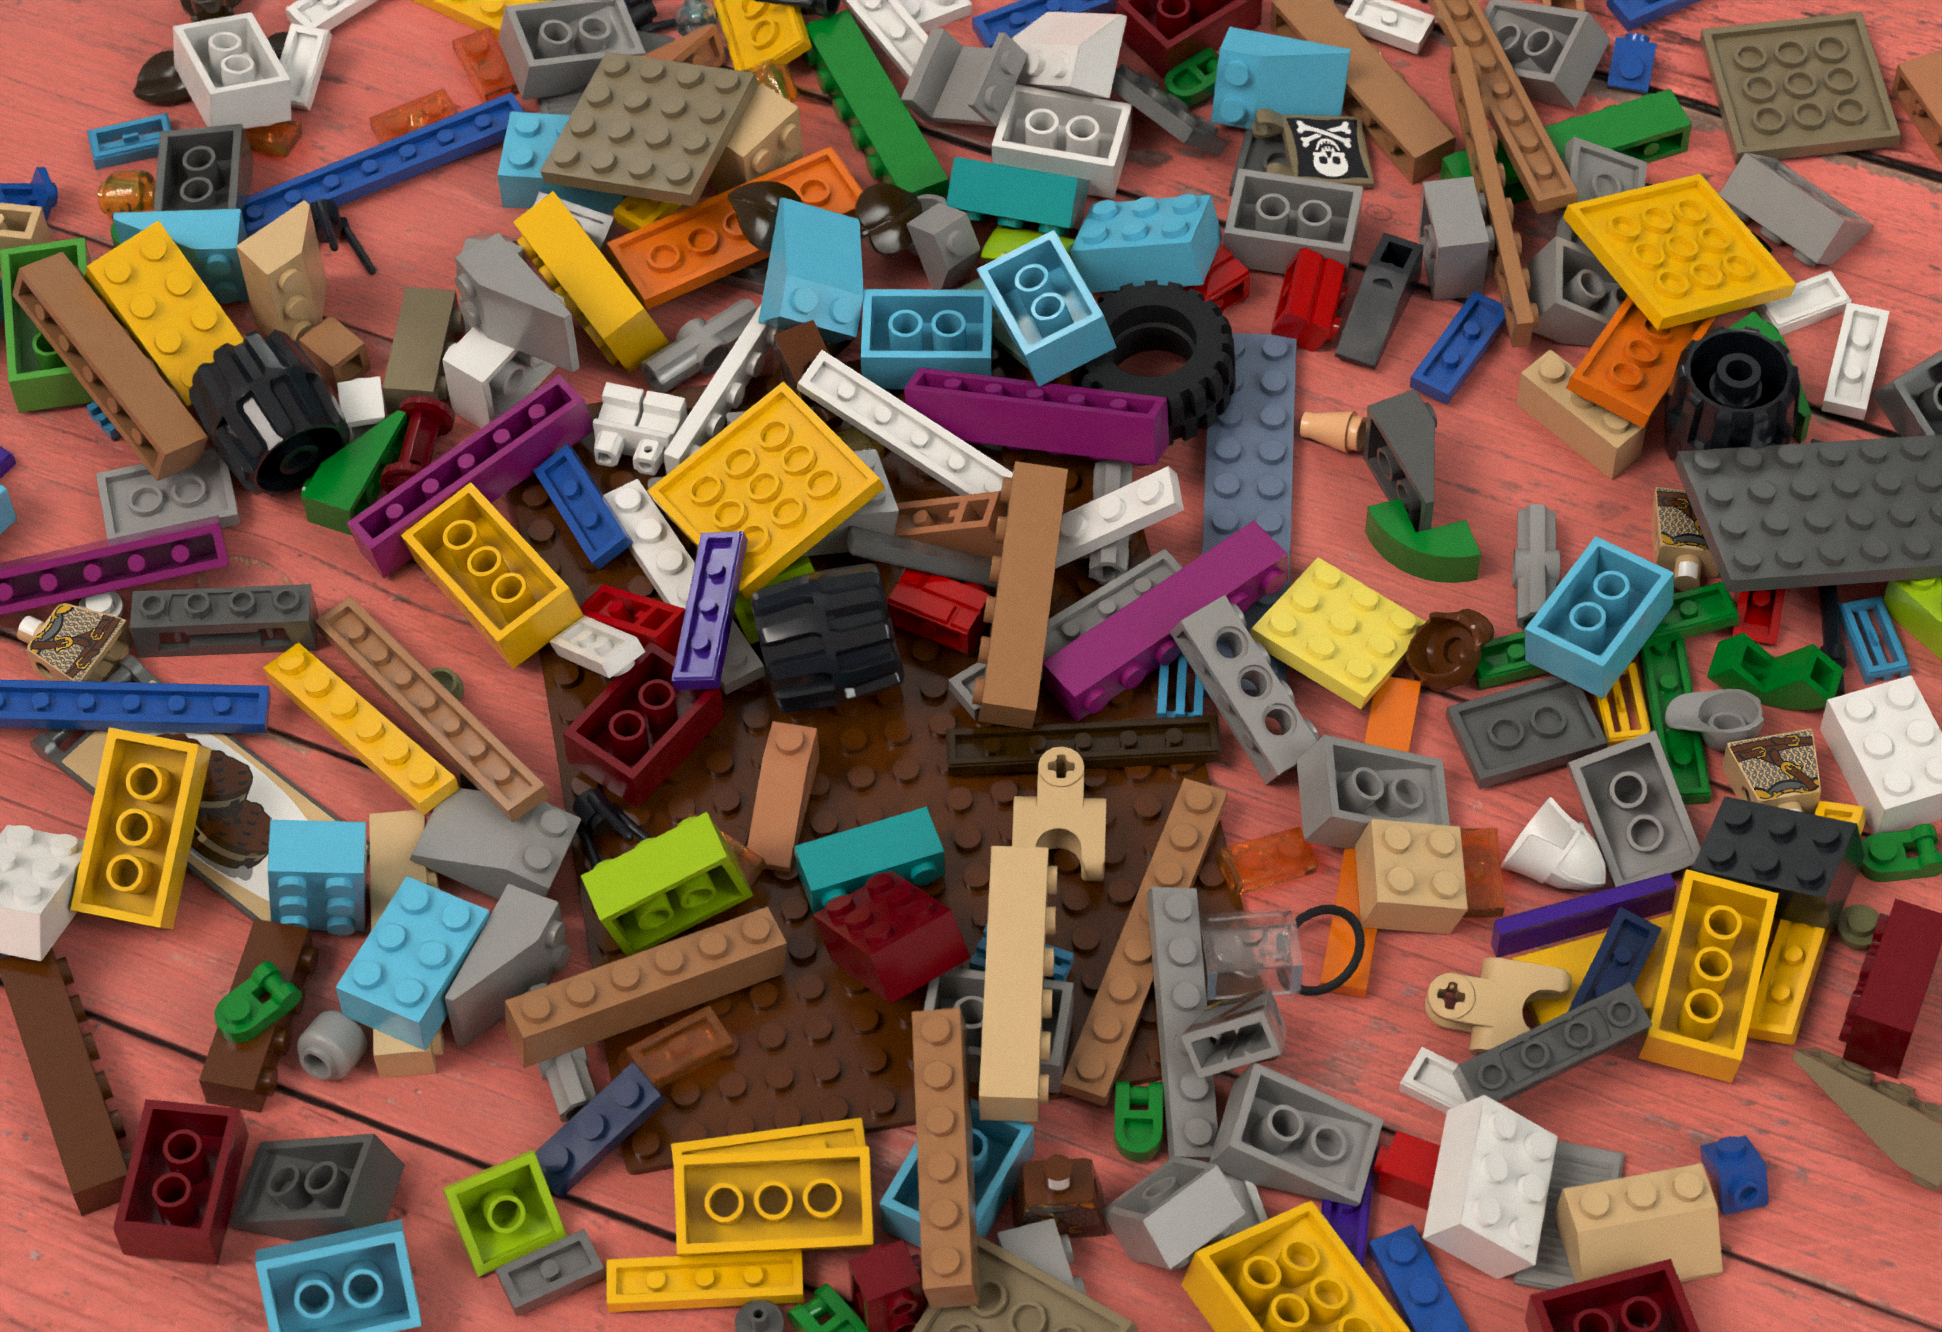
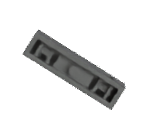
(223, 620)
(1554, 1046)

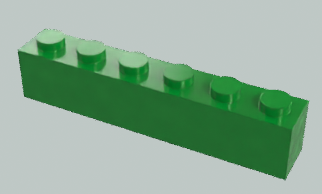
(871, 107)
(1639, 128)

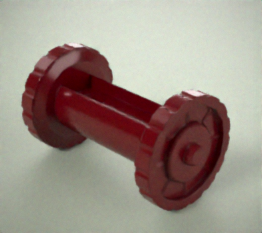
(426, 421)

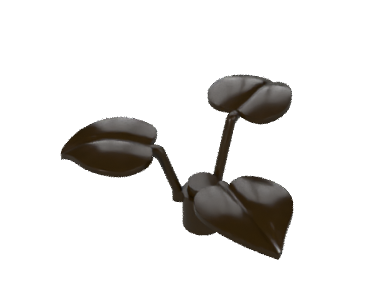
(158, 78)
(879, 208)

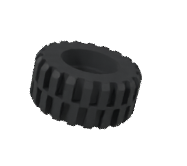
(1174, 322)

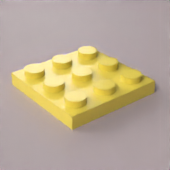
(1337, 632)

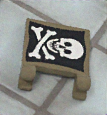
(1318, 147)

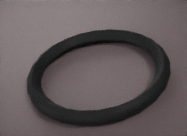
(1358, 951)

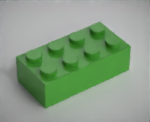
(35, 369)

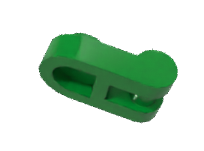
(1189, 79)
(1887, 860)
(243, 1016)
(1138, 1131)
(828, 1302)

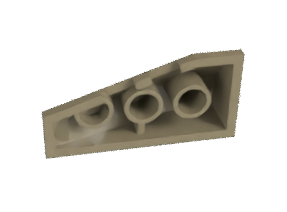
(1887, 1112)

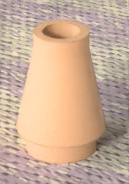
(1335, 429)

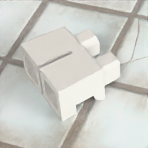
(636, 426)

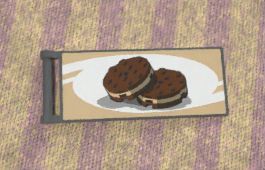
(233, 818)

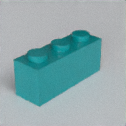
(849, 858)

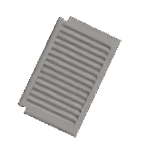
(1571, 1167)

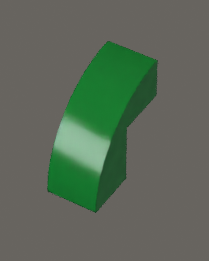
(1433, 554)
(1790, 681)

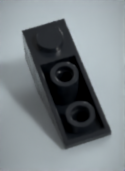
(1381, 300)

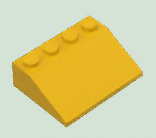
(1287, 1279)

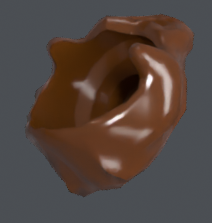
(1448, 648)

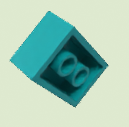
(1017, 196)

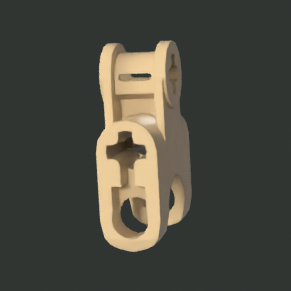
(1061, 813)
(1494, 1002)

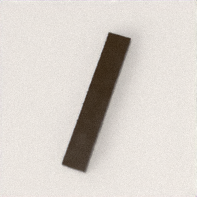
(1098, 743)

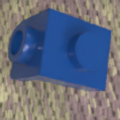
(1632, 63)
(39, 192)
(1737, 1172)

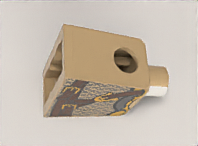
(1679, 539)
(75, 644)
(1775, 770)

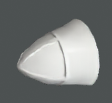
(1557, 851)

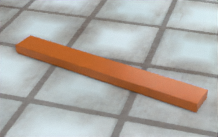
(1390, 727)

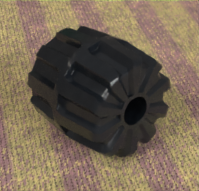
(1731, 393)
(268, 412)
(827, 638)

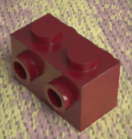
(887, 1288)

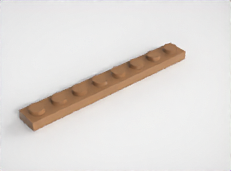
(1509, 107)
(1490, 179)
(432, 709)
(1130, 971)

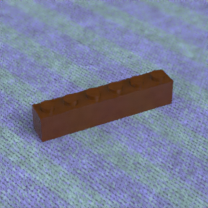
(67, 1080)

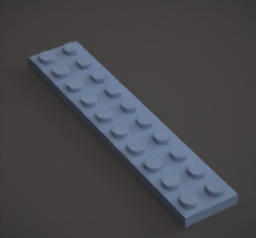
(1253, 461)

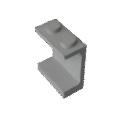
(963, 81)

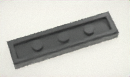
(919, 556)

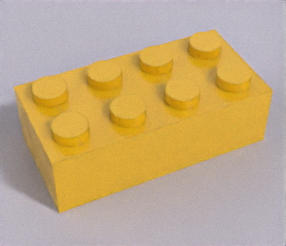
(588, 284)
(162, 305)
(492, 575)
(140, 828)
(1709, 976)
(773, 1201)

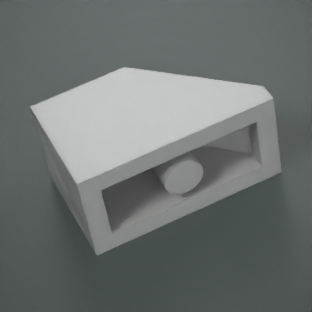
(945, 245)

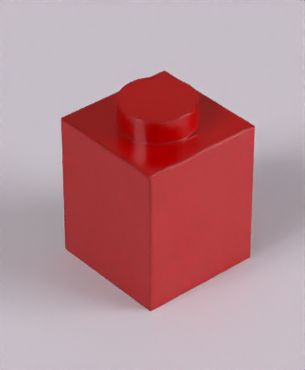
(1407, 1169)

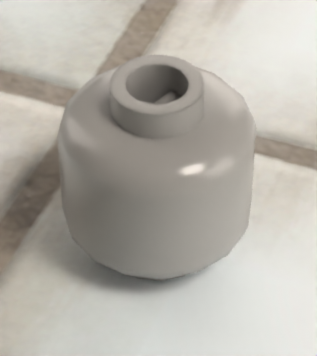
(331, 1046)

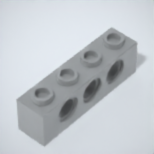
(1222, 678)

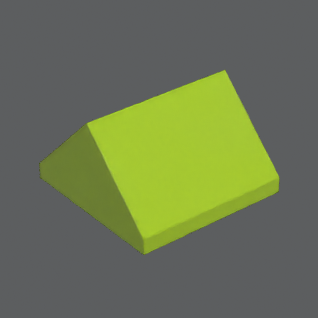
(504, 1212)

